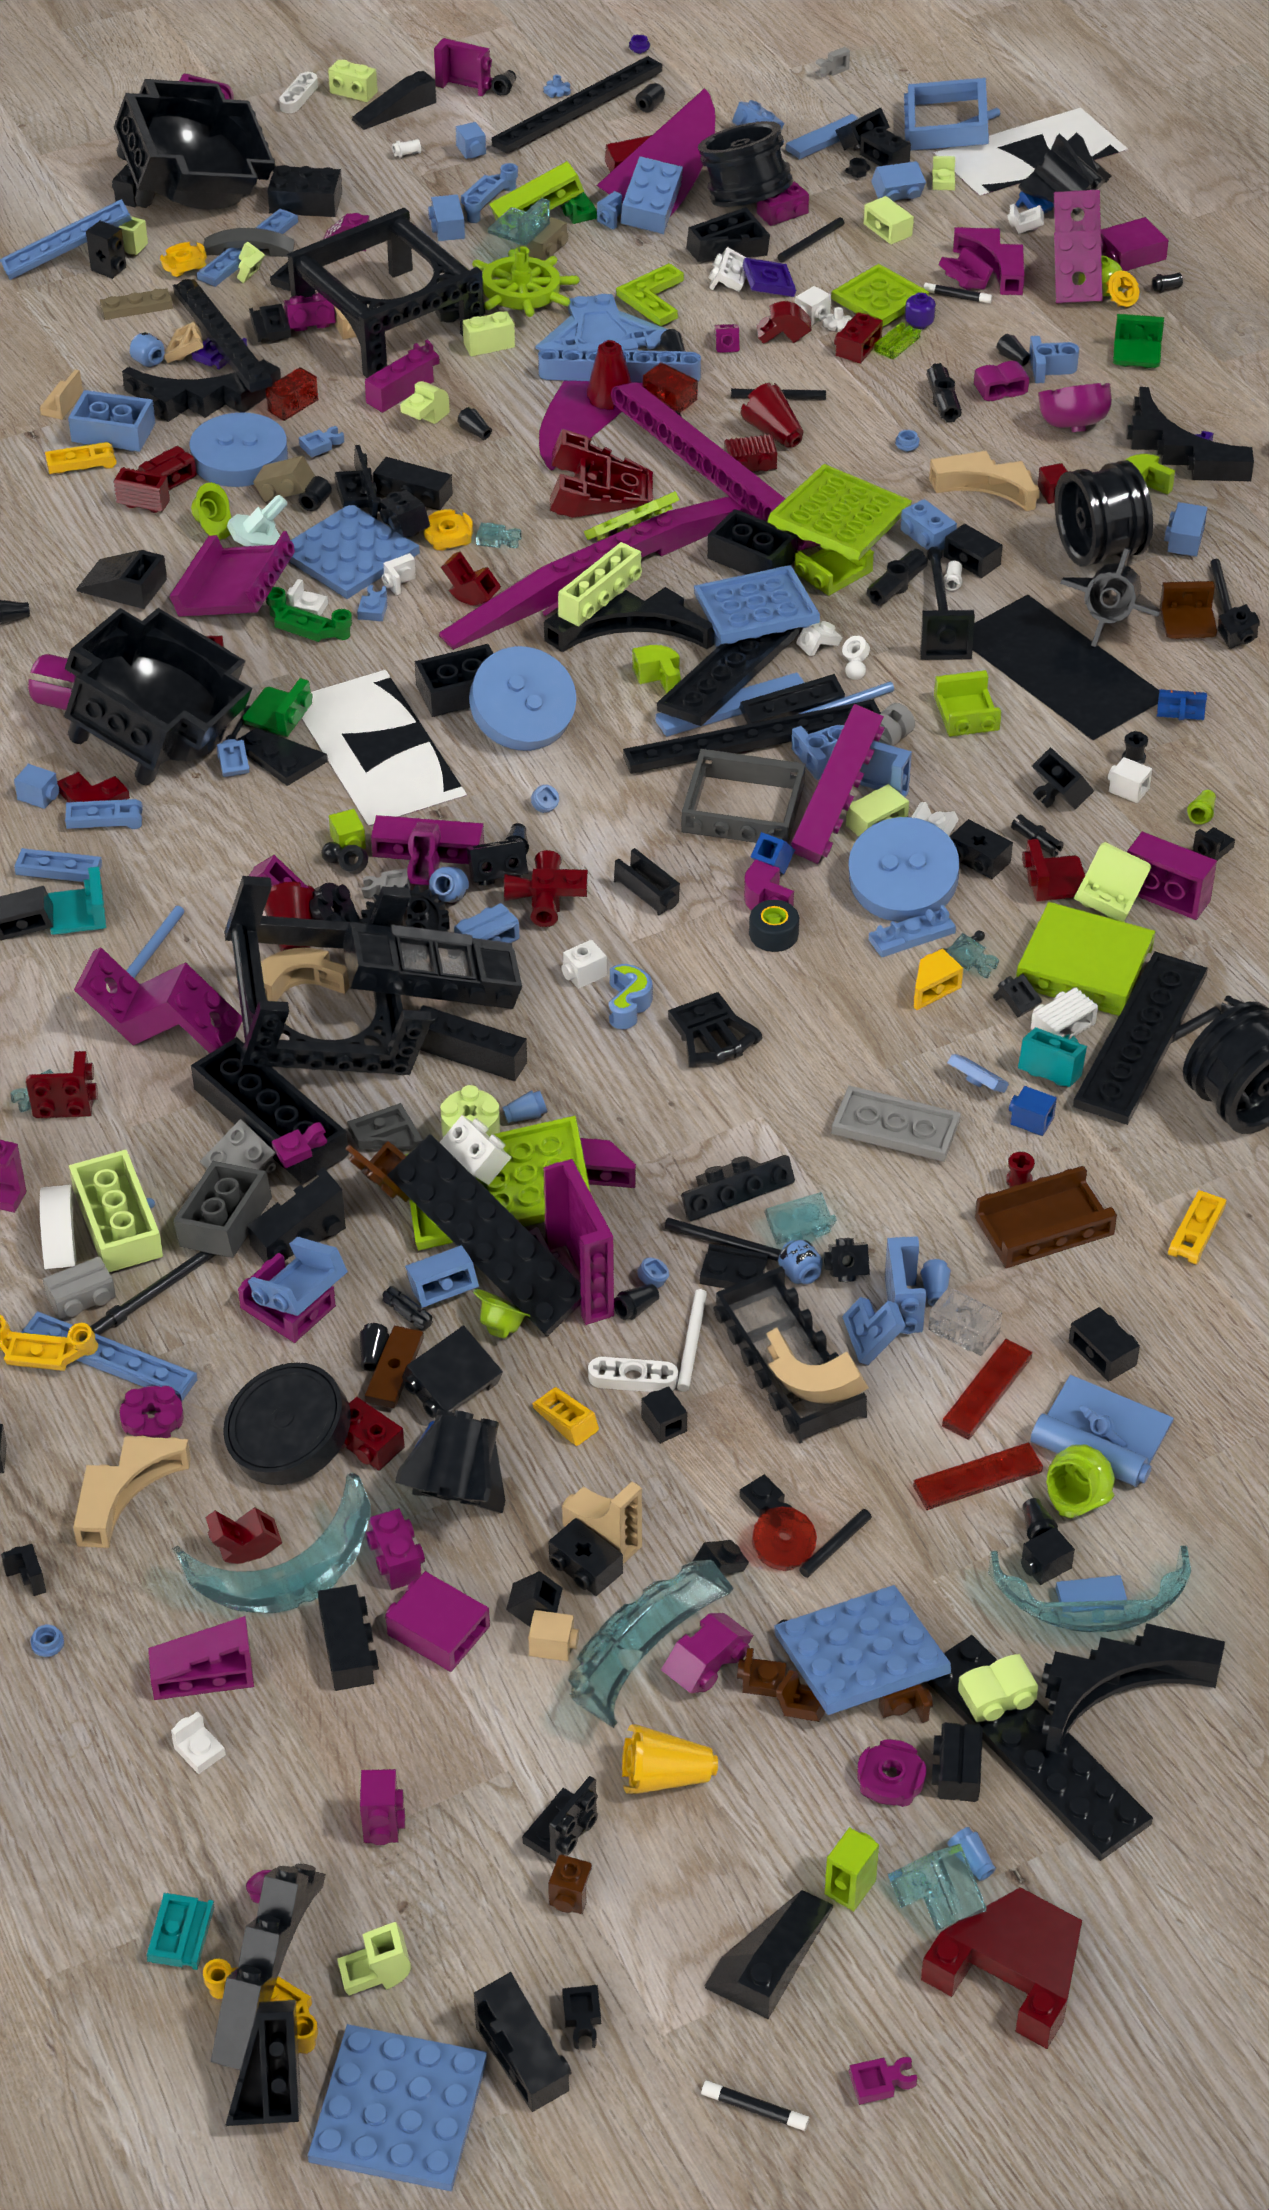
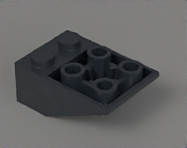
(126, 578)

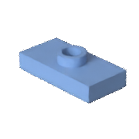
(977, 1074)

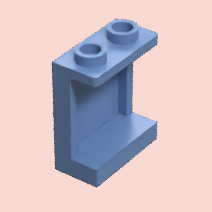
(887, 766)
(902, 1272)
(301, 1281)

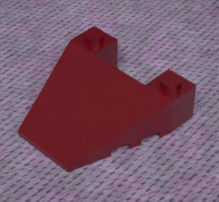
(599, 481)
(1023, 1945)

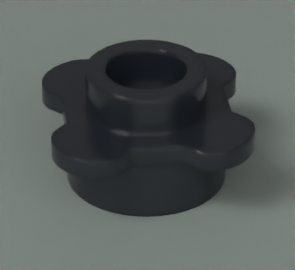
(857, 167)

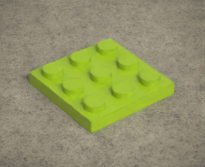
(877, 293)

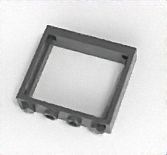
(742, 769)

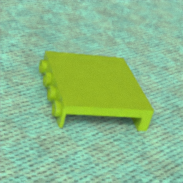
(1085, 953)

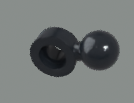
(333, 852)

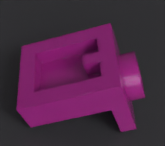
(727, 337)

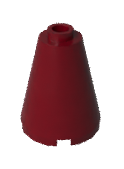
(607, 372)
(772, 415)
(289, 901)

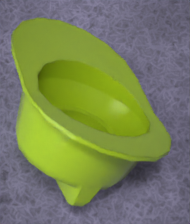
(212, 510)
(499, 1314)

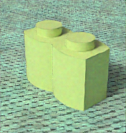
(998, 1688)

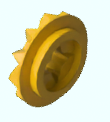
(1124, 280)

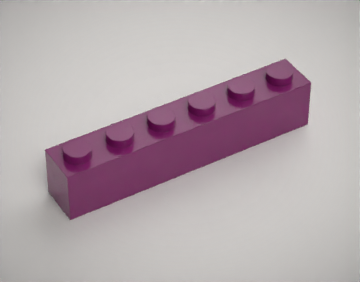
(836, 783)

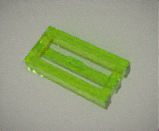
(894, 338)

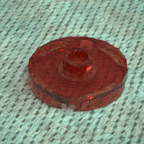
(782, 1553)

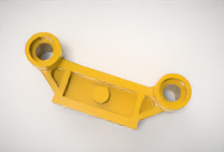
(46, 1350)
(215, 1977)

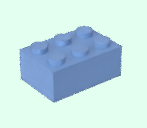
(651, 195)
(112, 419)

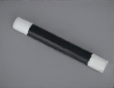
(958, 293)
(755, 2105)

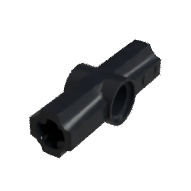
(944, 392)
(897, 576)

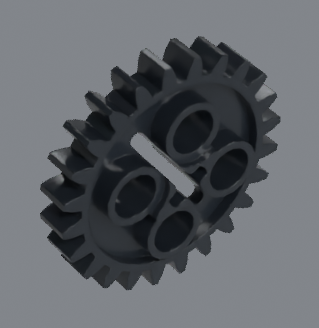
(422, 911)

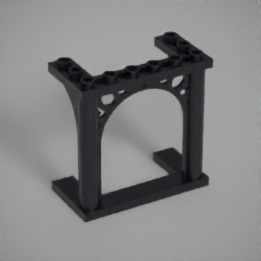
(370, 323)
(265, 1020)

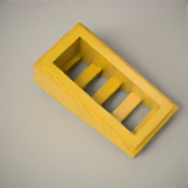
(576, 1430)

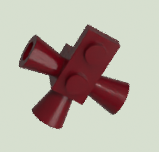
(546, 887)

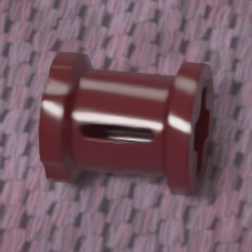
(1020, 1168)

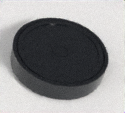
(287, 1423)

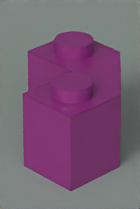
(698, 1659)

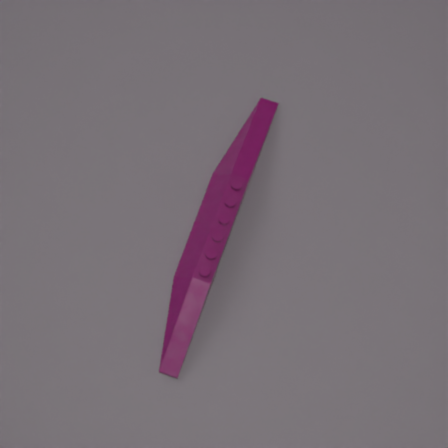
(541, 587)

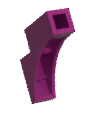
(1005, 259)

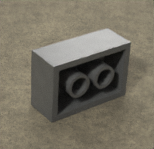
(222, 1208)

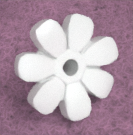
(836, 320)

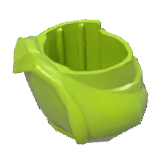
(1079, 1480)

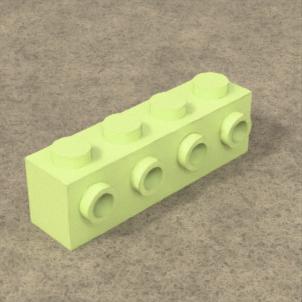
(599, 584)

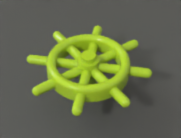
(523, 282)

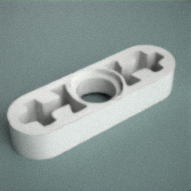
(298, 92)
(623, 1365)

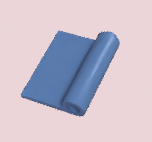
(1135, 1423)

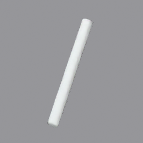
(691, 1340)

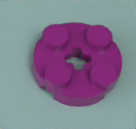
(147, 1399)
(891, 1790)

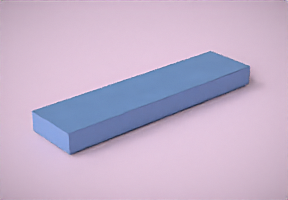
(818, 138)

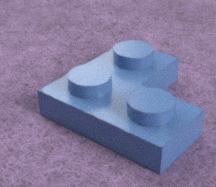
(870, 1330)

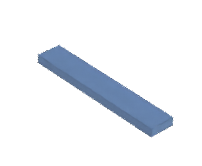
(62, 240)
(229, 260)
(674, 725)
(121, 1359)

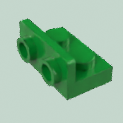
(579, 209)

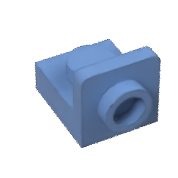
(609, 209)
(232, 757)

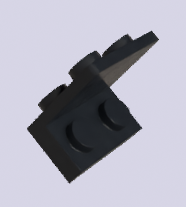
(563, 1821)

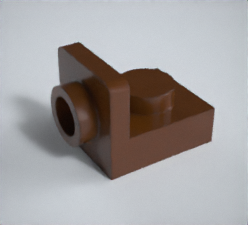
(759, 1675)
(905, 1700)

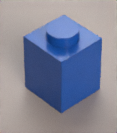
(773, 852)
(1032, 1110)

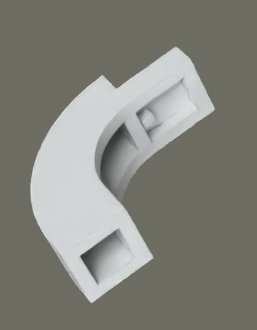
(57, 1226)

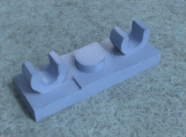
(912, 932)

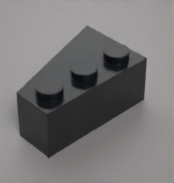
(734, 230)
(310, 1214)
(520, 2042)
(270, 2071)

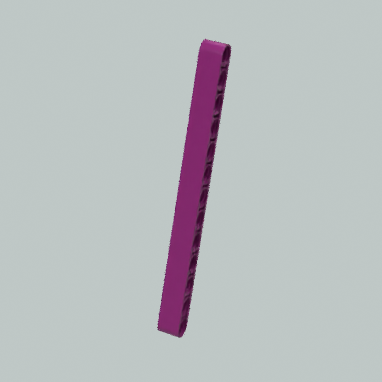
(699, 452)

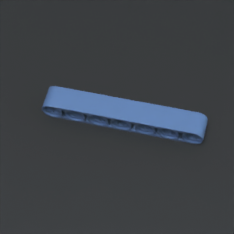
(578, 363)

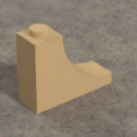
(612, 1519)

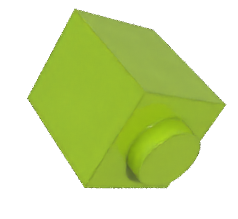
(347, 829)

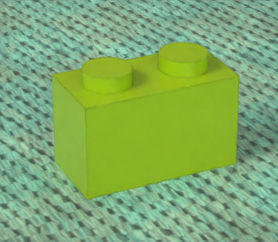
(851, 1868)

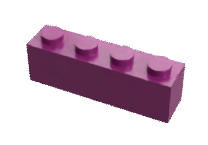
(392, 834)

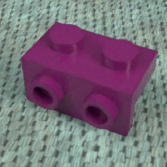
(967, 270)

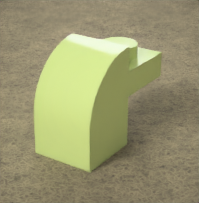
(427, 403)
(381, 1962)

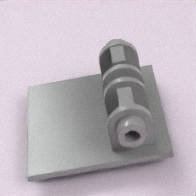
(242, 1148)

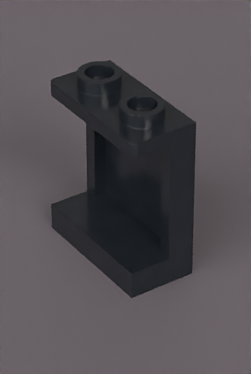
(451, 1373)

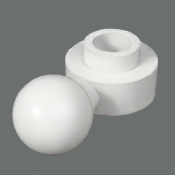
(855, 650)

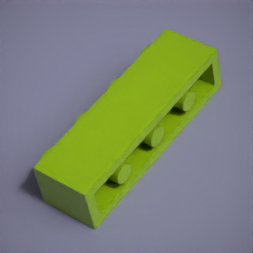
(555, 185)

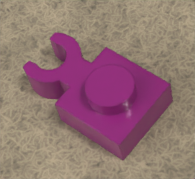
(876, 2081)

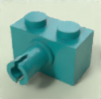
(1052, 1057)

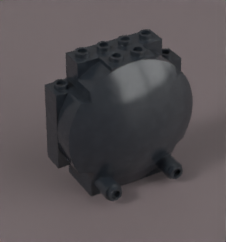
(191, 144)
(153, 690)

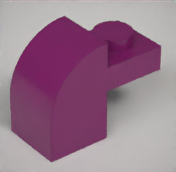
(763, 885)

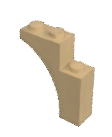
(981, 474)
(110, 1488)

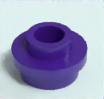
(639, 43)

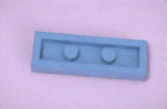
(55, 865)

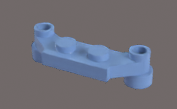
(486, 189)

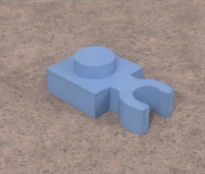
(318, 442)
(373, 606)

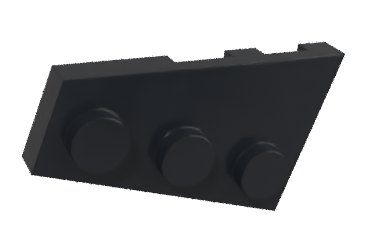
(281, 756)

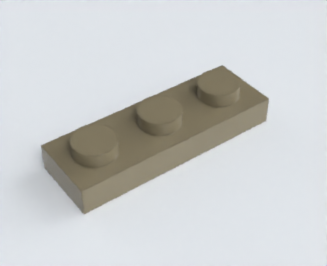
(136, 304)

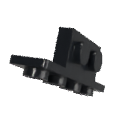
(357, 486)
(735, 1183)

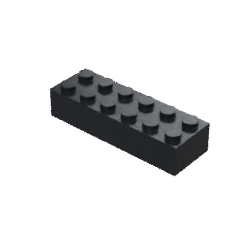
(266, 1105)

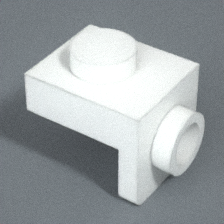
(1026, 220)
(817, 634)

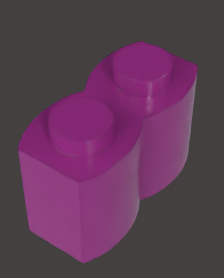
(1001, 380)
(422, 848)

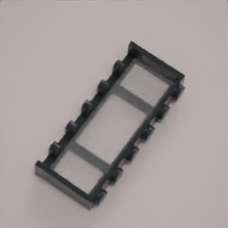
(766, 1304)

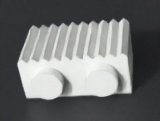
(1066, 1014)

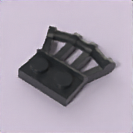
(710, 1015)

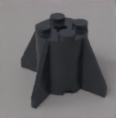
(1065, 168)
(1109, 607)
(457, 1462)

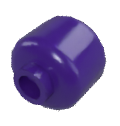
(920, 311)

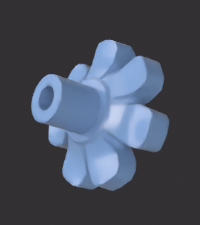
(557, 87)

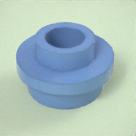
(907, 440)
(43, 1634)

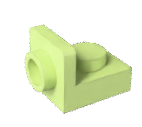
(943, 173)
(250, 261)

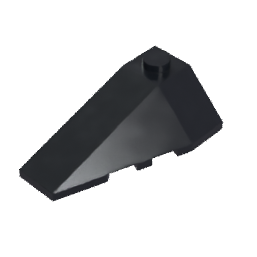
(768, 1957)

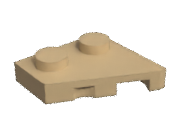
(184, 342)

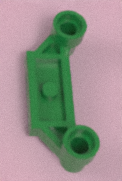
(307, 623)

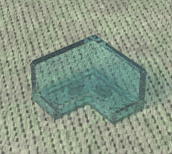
(943, 1883)

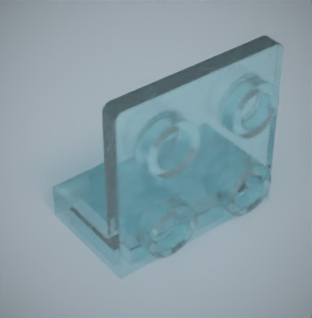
(521, 225)

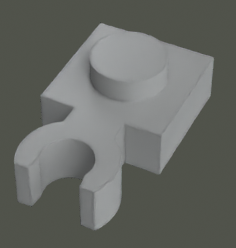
(837, 62)
(388, 879)

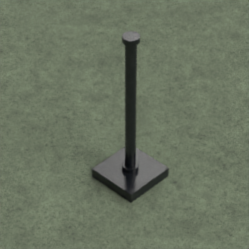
(943, 631)

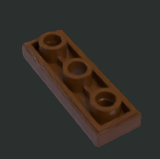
(387, 1379)

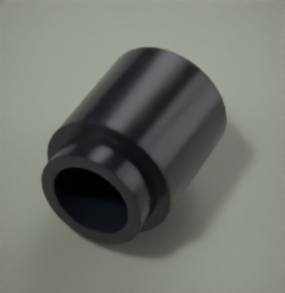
(650, 97)
(315, 493)

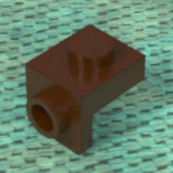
(798, 1699)
(568, 1884)

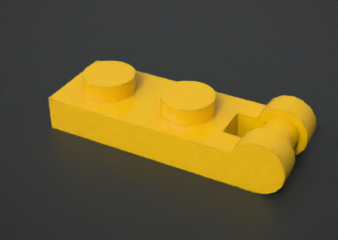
(80, 458)
(1197, 1226)

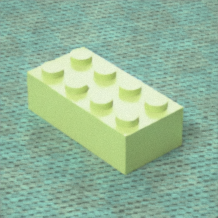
(116, 1211)

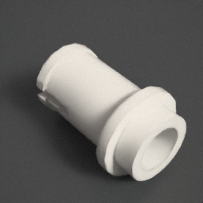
(406, 148)
(953, 577)

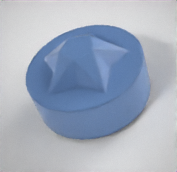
(545, 798)
(653, 1272)

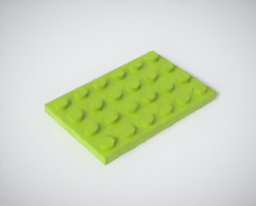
(839, 512)
(521, 1180)

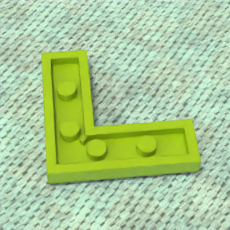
(642, 293)

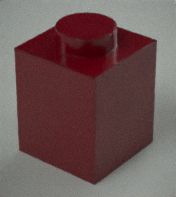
(1048, 480)

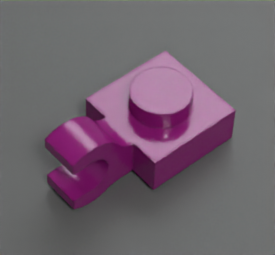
(297, 1147)

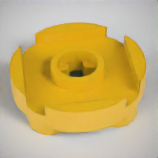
(183, 258)
(459, 529)

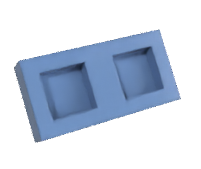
(1052, 358)
(815, 747)

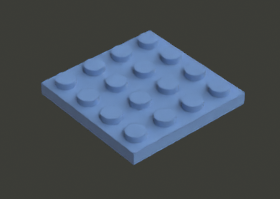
(349, 550)
(756, 604)
(862, 1649)
(398, 2107)

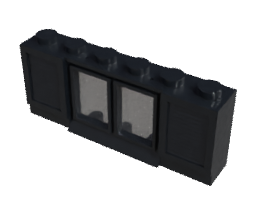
(431, 964)

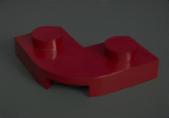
(78, 789)

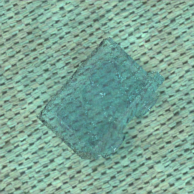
(800, 1218)

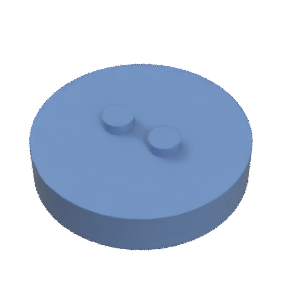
(236, 447)
(522, 698)
(903, 868)

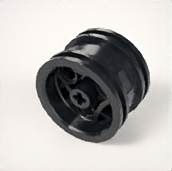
(745, 164)
(1103, 512)
(1232, 1066)

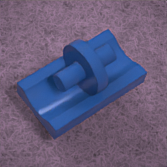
(1181, 704)

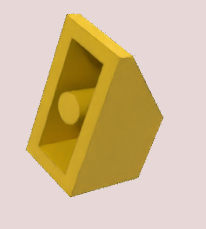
(936, 978)

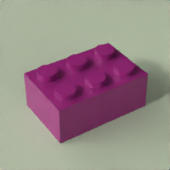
(1177, 875)

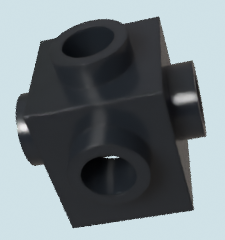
(1238, 626)
(858, 1259)

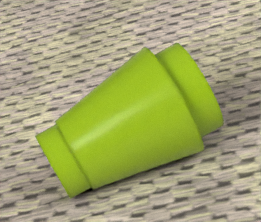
(1202, 807)

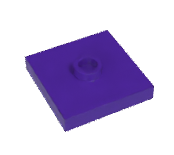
(769, 277)

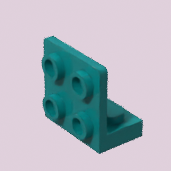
(79, 908)

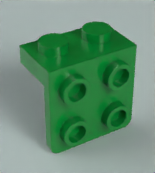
(1138, 340)
(280, 710)

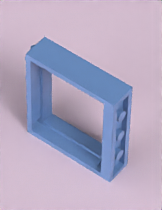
(946, 135)

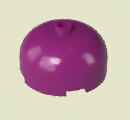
(1076, 405)

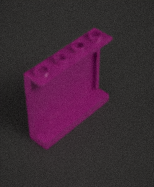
(230, 578)
(577, 1223)

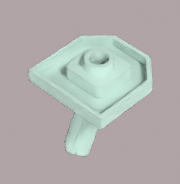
(258, 527)

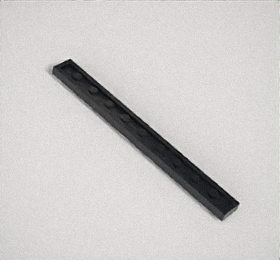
(576, 104)
(222, 335)
(736, 738)

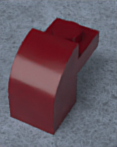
(784, 318)
(469, 585)
(243, 1539)

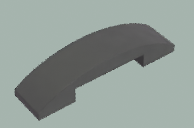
(277, 243)

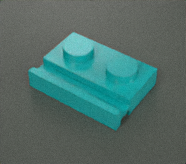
(180, 1931)

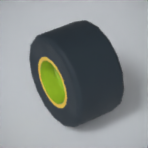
(774, 925)

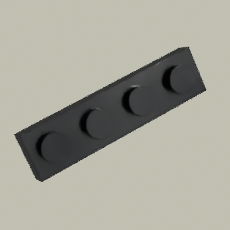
(792, 700)

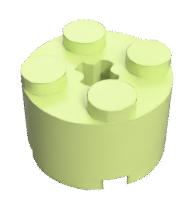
(471, 1104)

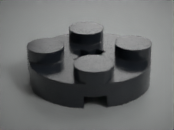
(333, 896)

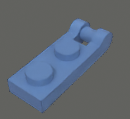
(104, 814)

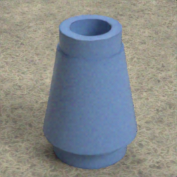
(525, 1107)
(935, 1279)
(975, 1852)

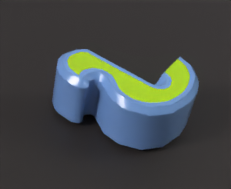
(633, 997)

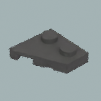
(385, 1125)

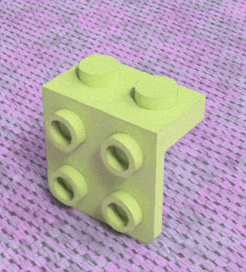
(1112, 882)

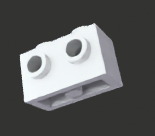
(475, 1149)

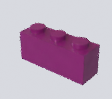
(398, 380)

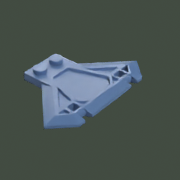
(598, 320)

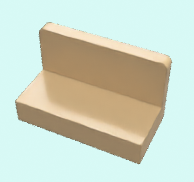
(63, 397)

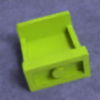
(831, 570)
(966, 703)

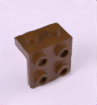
(1188, 609)
(379, 1167)

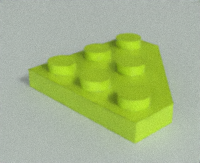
(632, 517)

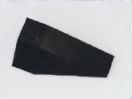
(404, 97)

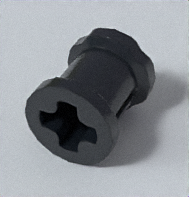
(1135, 746)

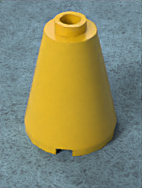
(664, 1761)

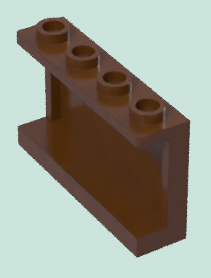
(1043, 1217)

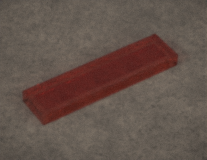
(987, 1389)
(977, 1476)

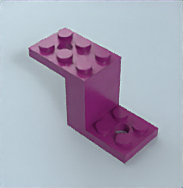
(1077, 246)
(157, 1004)

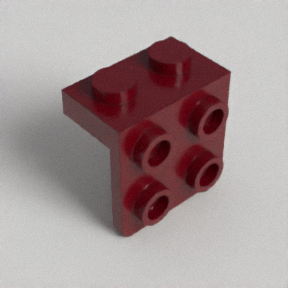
(1053, 876)
(64, 1093)

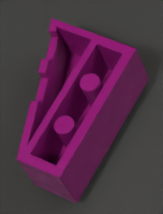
(203, 1662)

